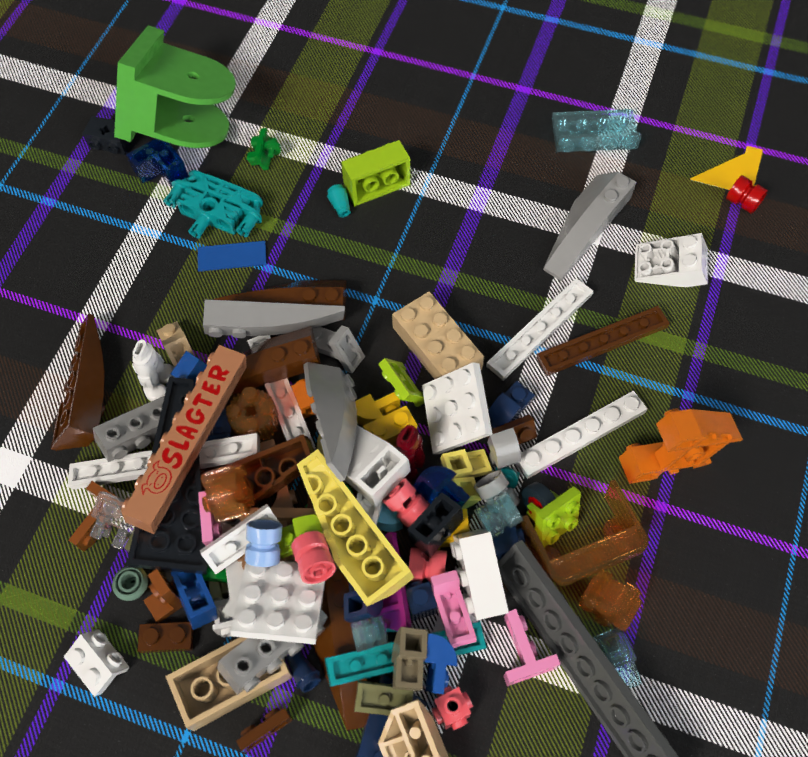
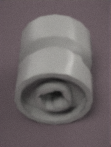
(493, 486)

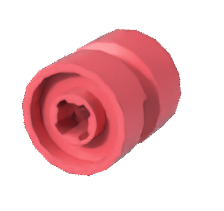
(406, 503)
(313, 557)
(424, 566)

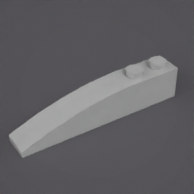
(588, 219)
(264, 318)
(335, 413)

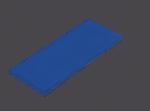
(232, 256)

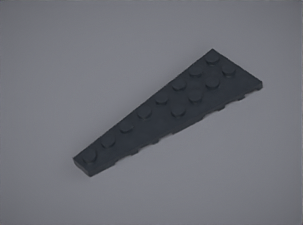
(179, 535)

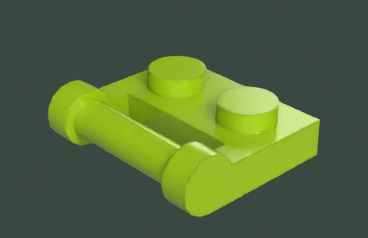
(404, 387)

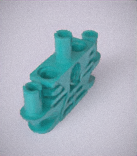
(215, 204)

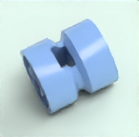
(263, 545)

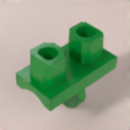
(265, 149)

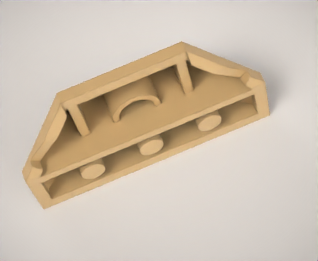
(411, 733)

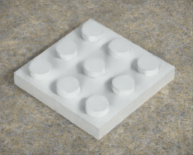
(456, 409)
(277, 605)

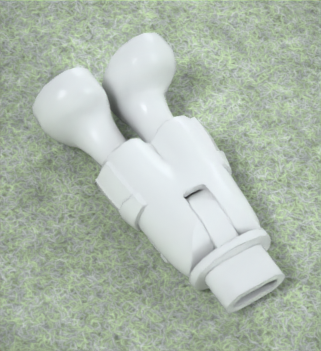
(151, 370)

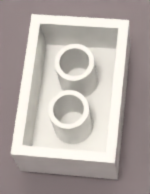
(479, 574)

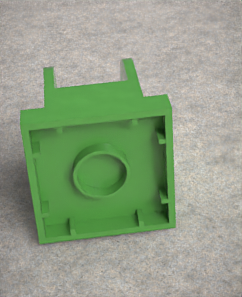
(159, 94)

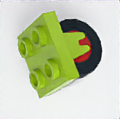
(551, 512)

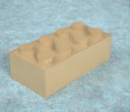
(434, 337)
(206, 695)

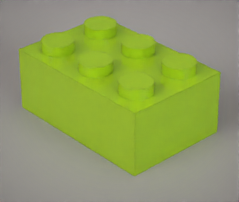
(376, 172)

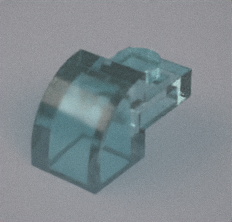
(369, 633)
(620, 654)

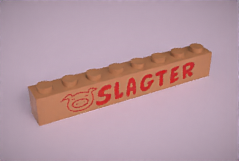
(184, 440)

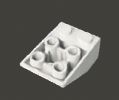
(673, 261)
(375, 467)

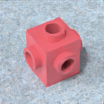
(448, 718)

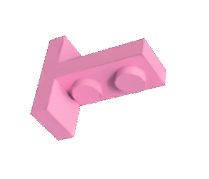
(452, 609)
(526, 651)

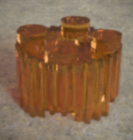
(253, 413)
(227, 493)
(611, 601)

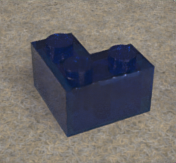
(155, 159)

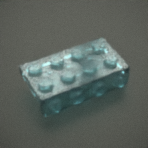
(595, 130)

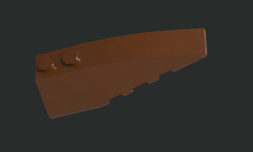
(300, 292)
(279, 358)
(84, 390)
(337, 640)

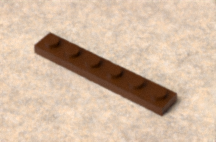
(602, 340)

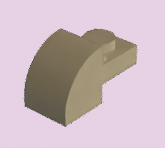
(408, 658)

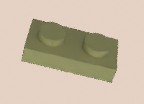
(379, 698)

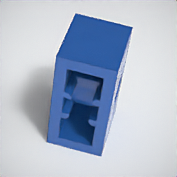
(194, 598)

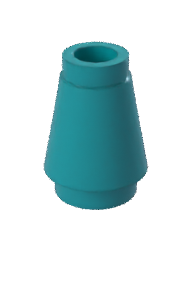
(339, 199)

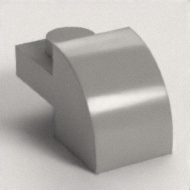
(504, 449)

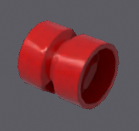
(746, 194)

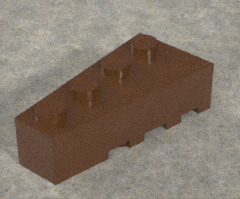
(274, 467)

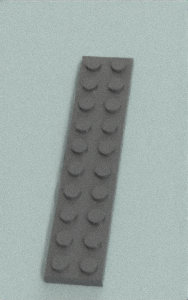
(581, 656)

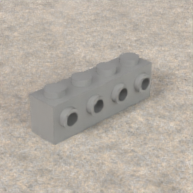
(129, 431)
(255, 657)

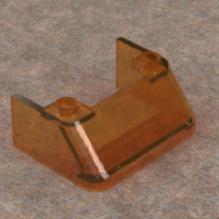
(622, 541)

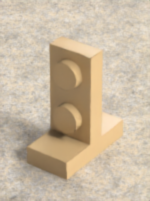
(174, 342)

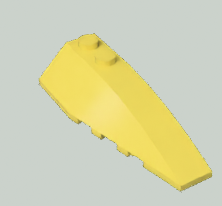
(353, 537)

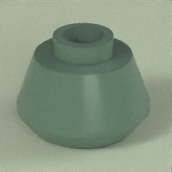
(130, 583)

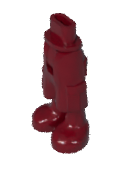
(410, 445)

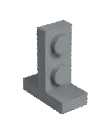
(340, 346)

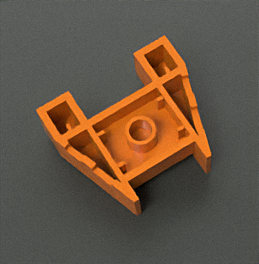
(688, 442)

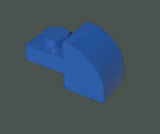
(439, 655)

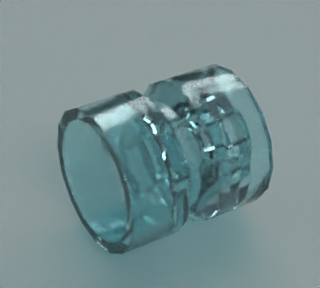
(499, 515)

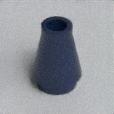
(303, 672)

